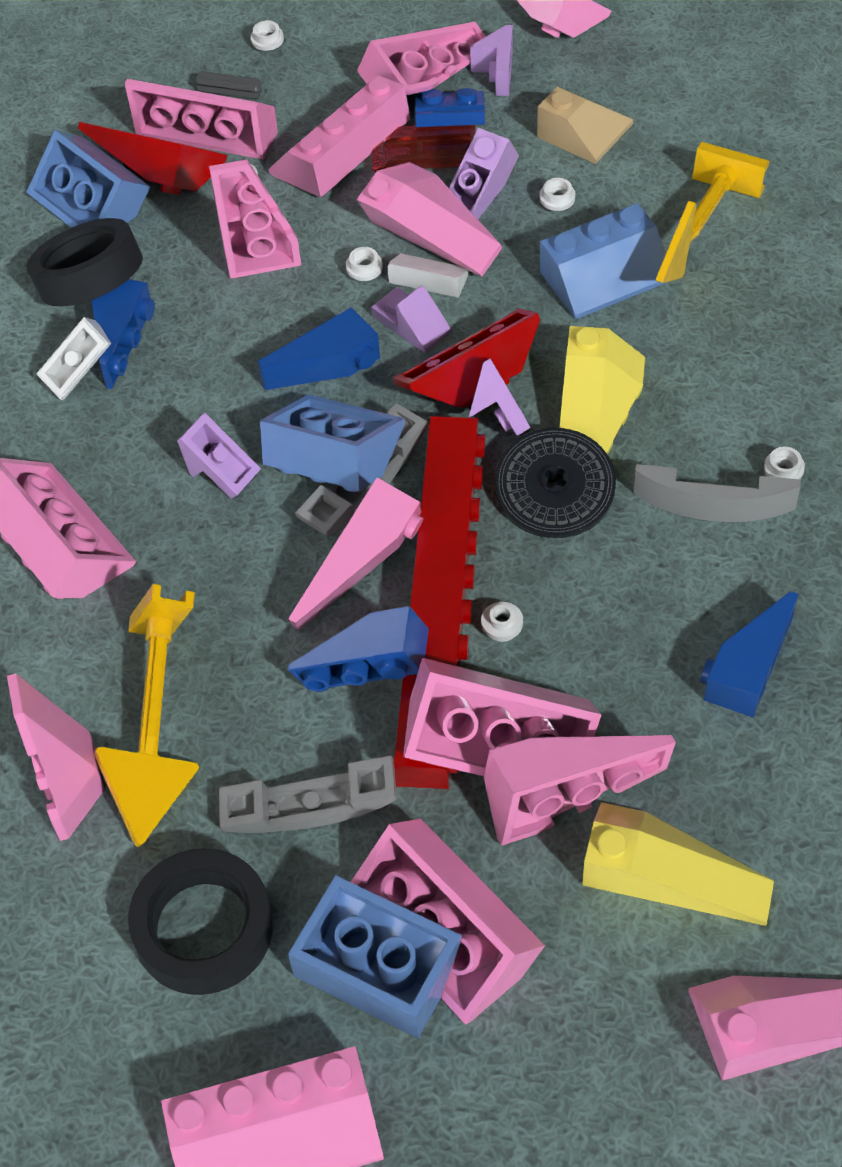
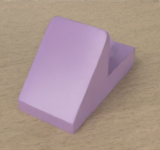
(494, 56)
(412, 317)
(493, 389)
(217, 455)

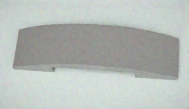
(715, 502)
(333, 507)
(308, 803)

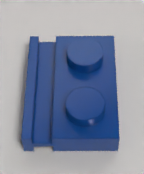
(450, 108)

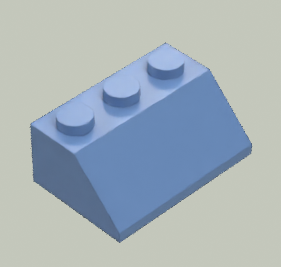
(84, 182)
(603, 260)
(330, 441)
(375, 956)

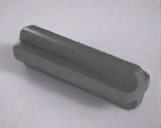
(228, 85)

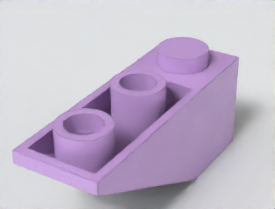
(484, 171)

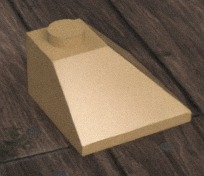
(579, 124)

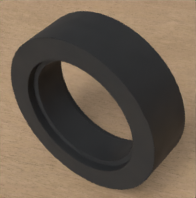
(84, 262)
(189, 870)

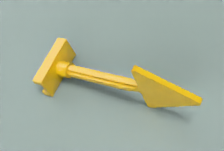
(725, 172)
(144, 781)

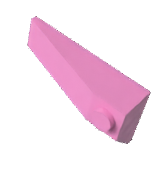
(565, 16)
(422, 57)
(429, 215)
(250, 222)
(368, 539)
(60, 756)
(549, 775)
(767, 1020)

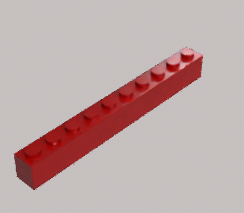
(443, 567)

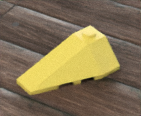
(599, 383)
(659, 863)

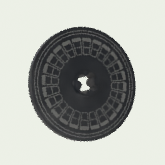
(555, 511)

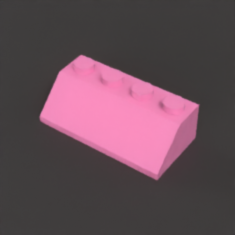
(202, 119)
(344, 137)
(56, 531)
(466, 713)
(429, 879)
(278, 1118)

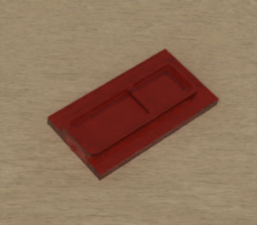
(423, 147)

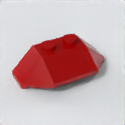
(456, 370)

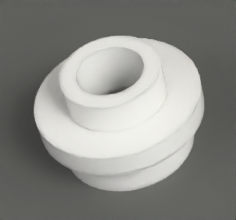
(267, 36)
(557, 194)
(364, 264)
(787, 458)
(499, 630)

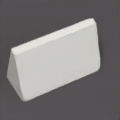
(430, 274)
(74, 357)

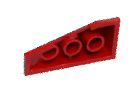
(157, 160)

